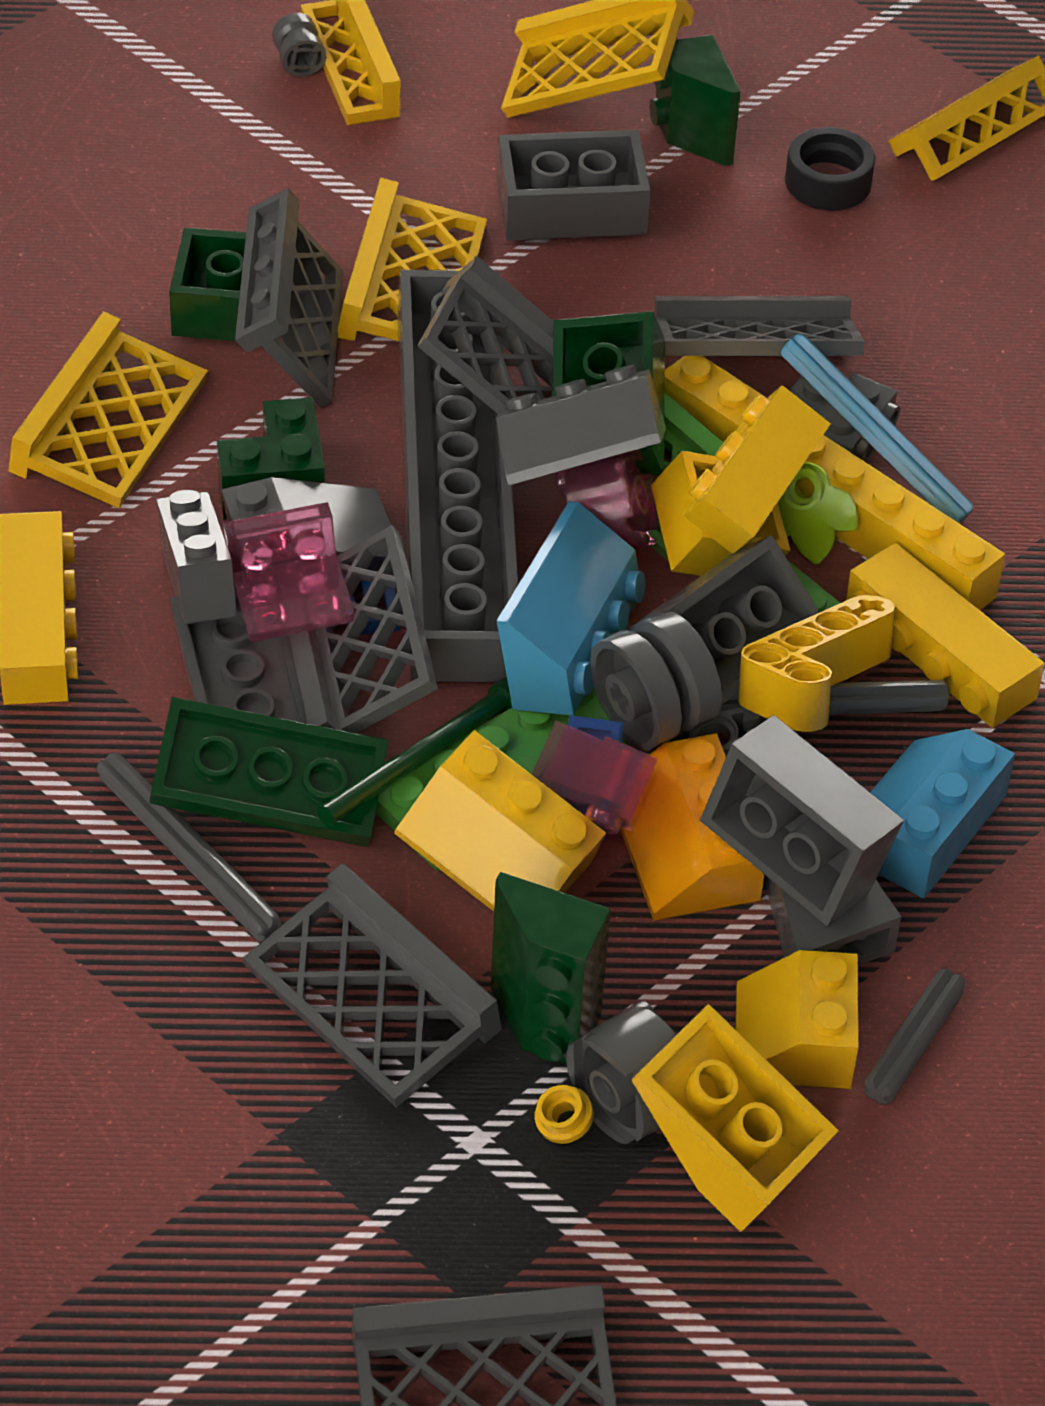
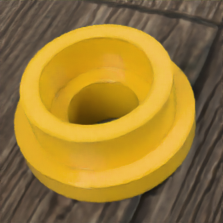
(557, 1101)

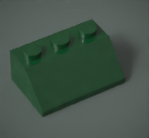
(603, 343)
(547, 964)

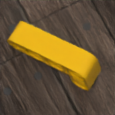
(796, 666)

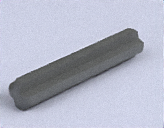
(914, 1036)

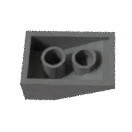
(355, 510)

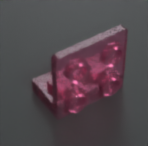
(287, 572)

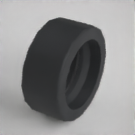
(827, 190)

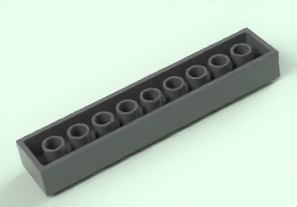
(453, 497)

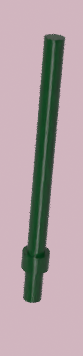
(365, 789)

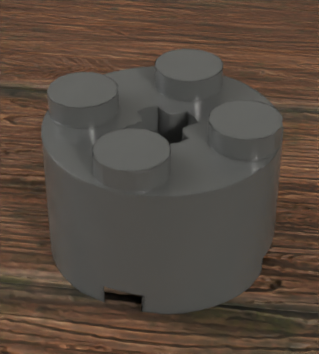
(609, 1060)

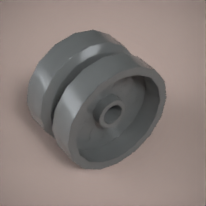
(656, 680)

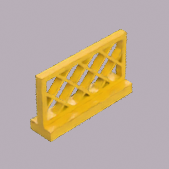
(585, 32)
(377, 251)
(67, 401)

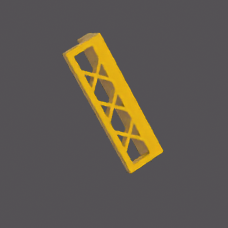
(366, 56)
(968, 107)

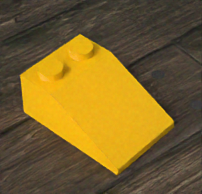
(730, 1117)

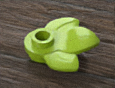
(815, 518)

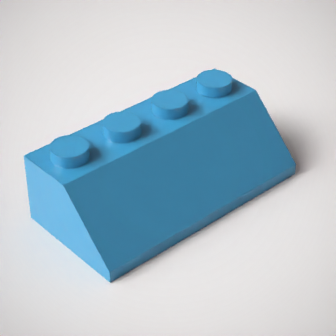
(563, 606)

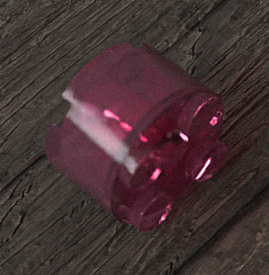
(615, 495)

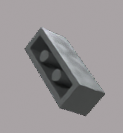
(196, 557)

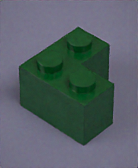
(285, 451)

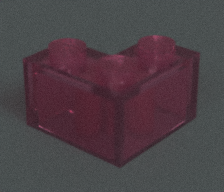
(597, 776)

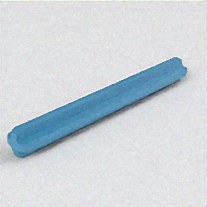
(875, 428)

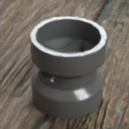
(299, 44)

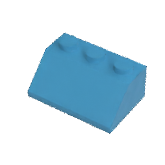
(944, 795)

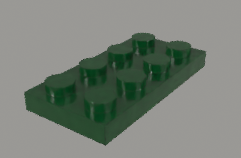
(263, 770)

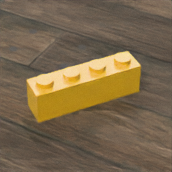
(34, 609)
(950, 636)

